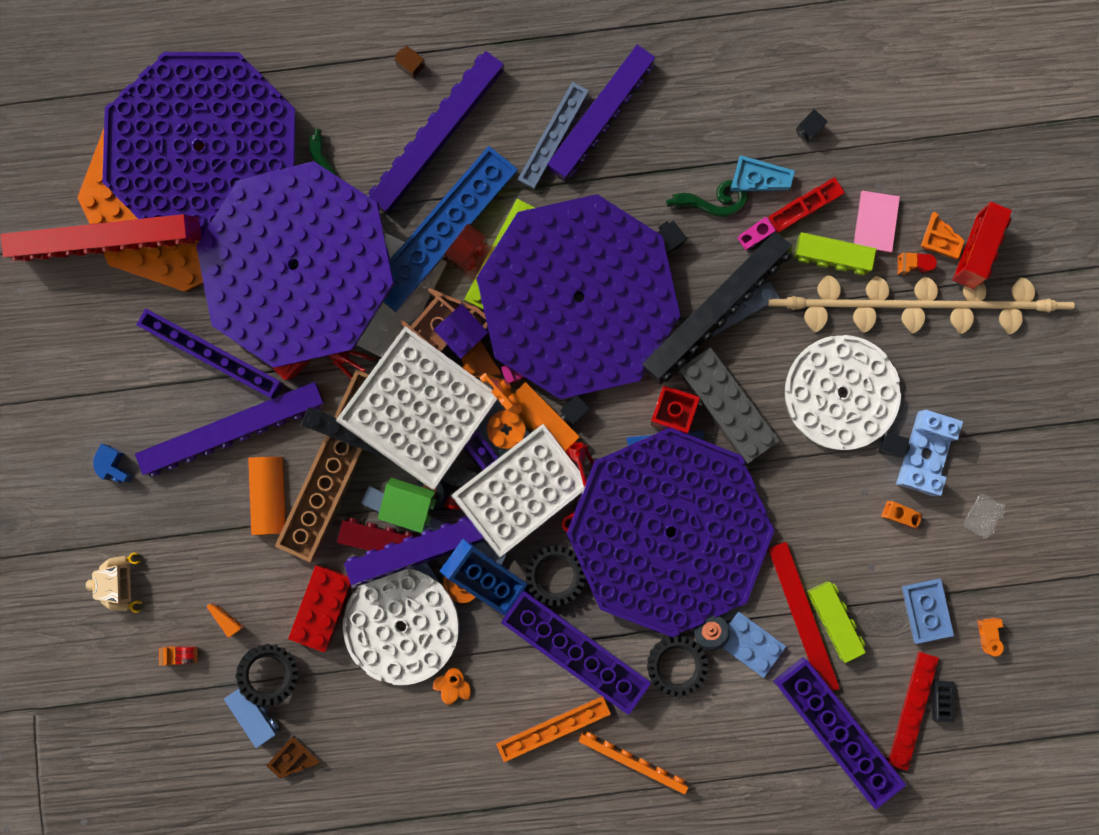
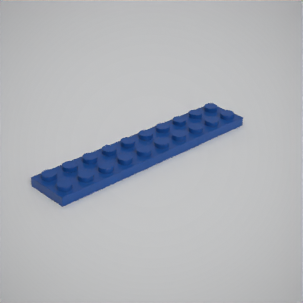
(445, 222)

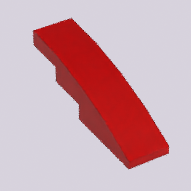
(806, 205)

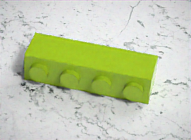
(834, 253)
(836, 622)

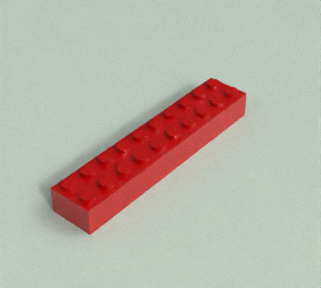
(101, 238)

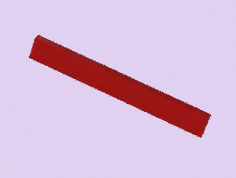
(802, 613)

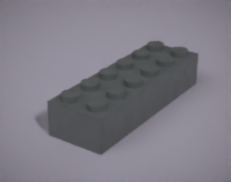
(728, 405)

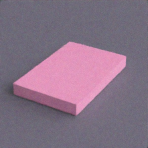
(876, 221)

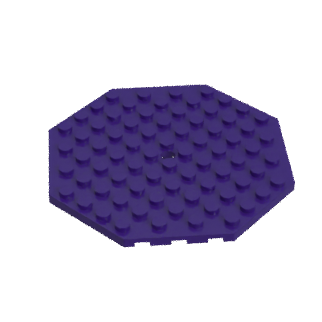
(188, 101)
(340, 273)
(531, 289)
(624, 540)

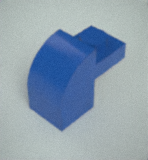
(106, 463)

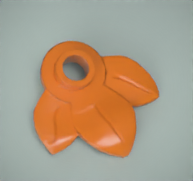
(452, 689)

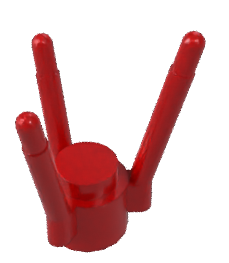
(343, 357)
(577, 452)

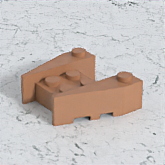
(436, 313)

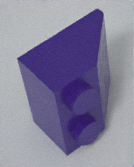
(460, 331)

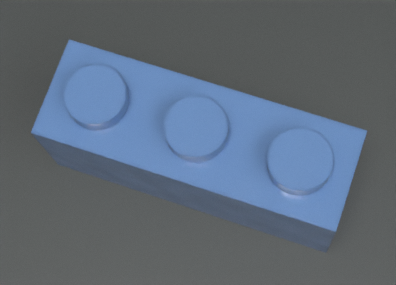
(252, 718)

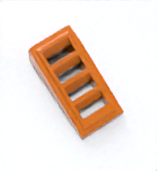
(226, 622)

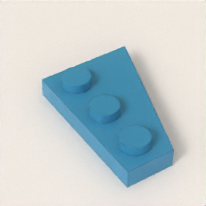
(760, 176)

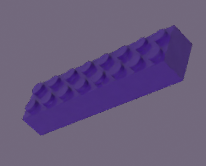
(576, 652)
(839, 733)

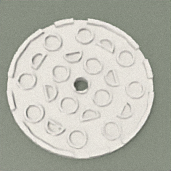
(814, 397)
(395, 654)

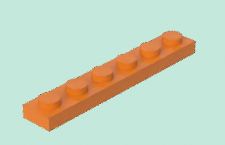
(553, 728)
(641, 765)

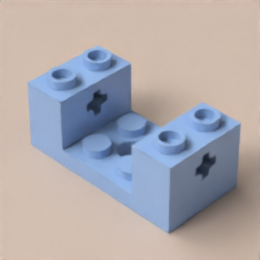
(933, 433)

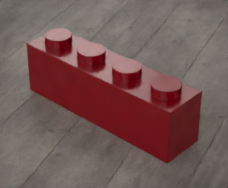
(369, 536)

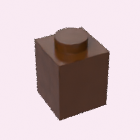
(409, 61)

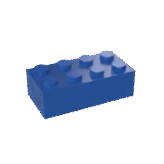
(483, 577)

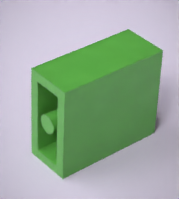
(407, 505)

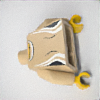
(113, 585)

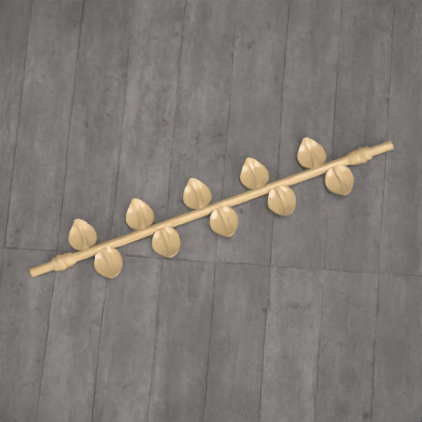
(913, 315)

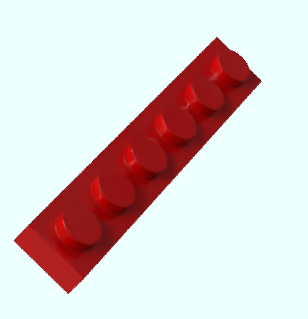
(912, 710)

